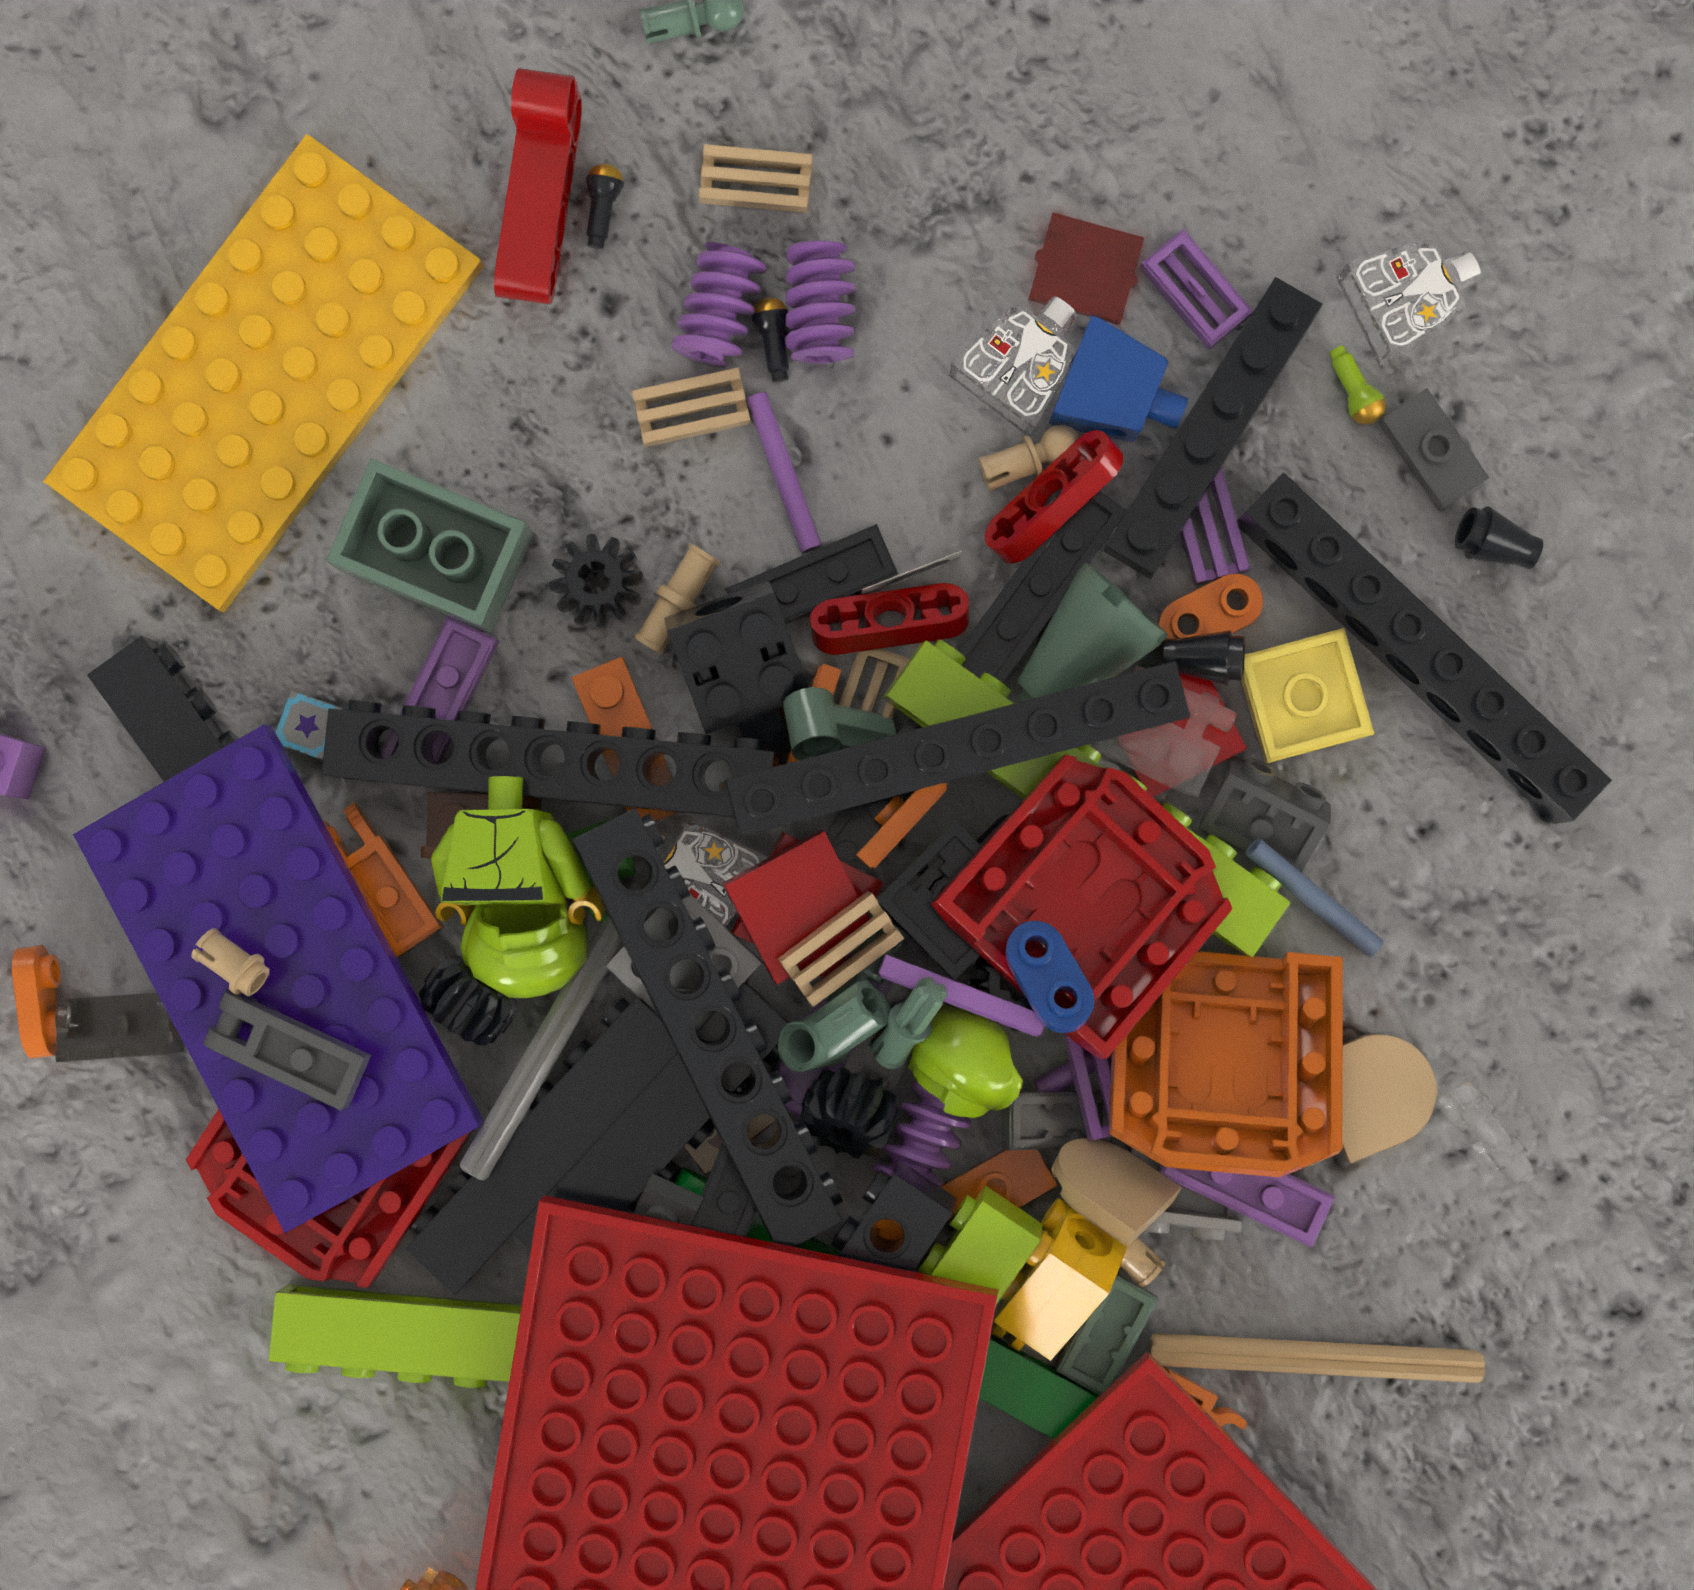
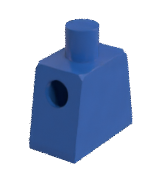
(1115, 386)

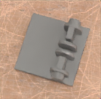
(685, 974)

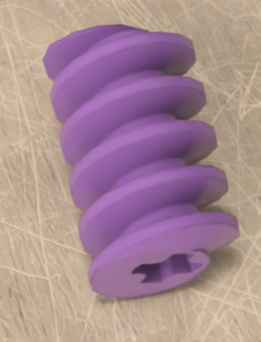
(817, 303)
(717, 304)
(925, 1136)

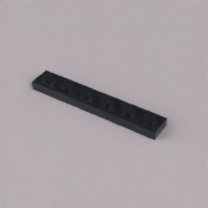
(1212, 428)

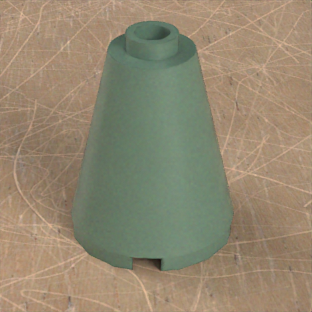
(1089, 638)

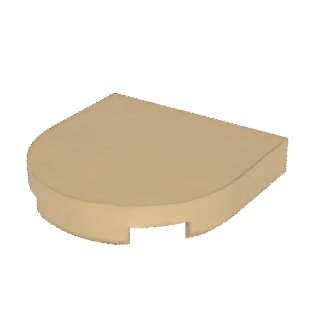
(1385, 1094)
(1112, 1187)

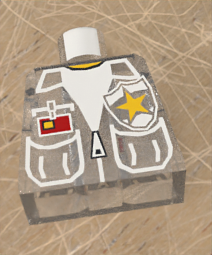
(1406, 295)
(1019, 362)
(705, 863)

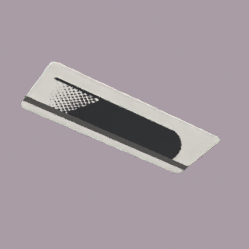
(911, 573)

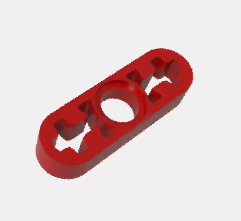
(1027, 523)
(875, 636)

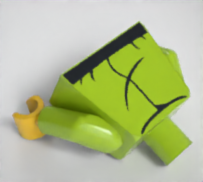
(509, 859)

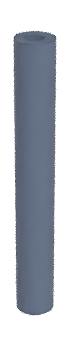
(1314, 897)

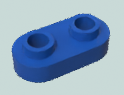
(1047, 975)

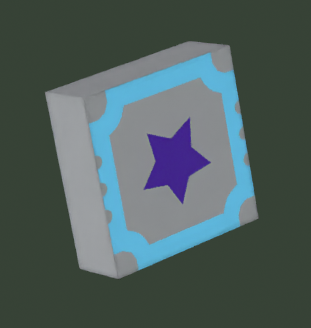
(304, 724)

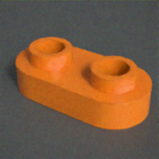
(1210, 607)
(34, 984)

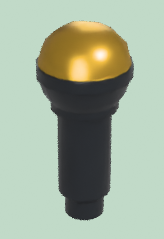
(604, 185)
(771, 323)

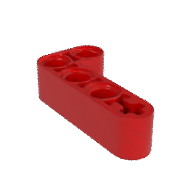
(539, 185)

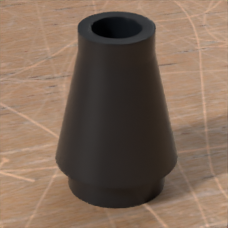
(1494, 538)
(1208, 656)

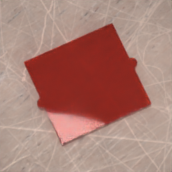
(1086, 267)

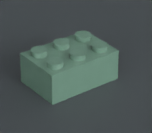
(430, 545)

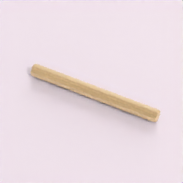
(1317, 1358)

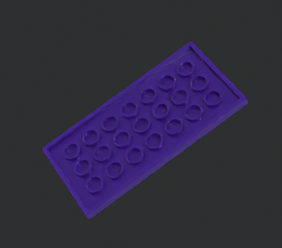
(249, 855)

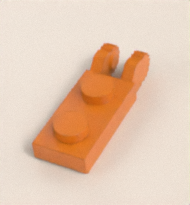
(386, 886)

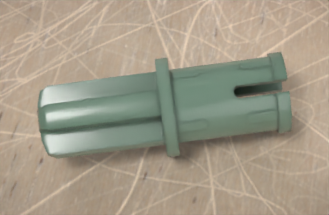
(909, 1023)

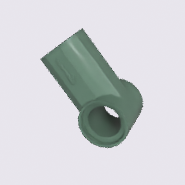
(823, 727)
(834, 1029)

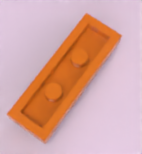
(614, 703)

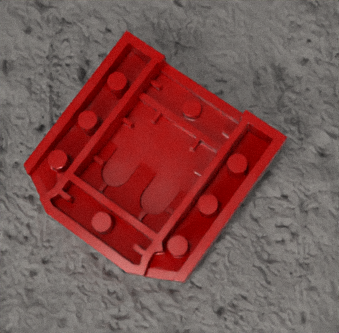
(1108, 875)
(343, 1242)

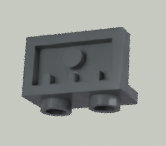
(1260, 805)

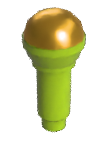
(1364, 402)

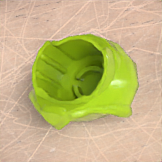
(523, 948)
(966, 1063)

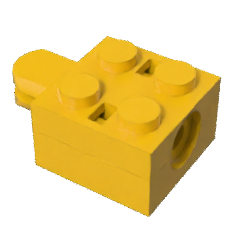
(1059, 1282)

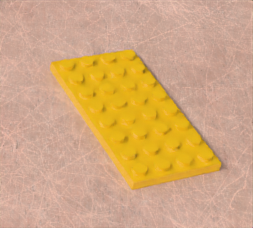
(264, 373)

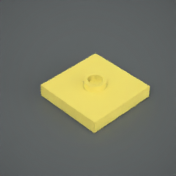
(1305, 696)

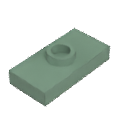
(1107, 1337)

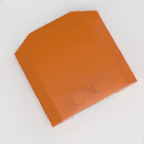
(1236, 1067)

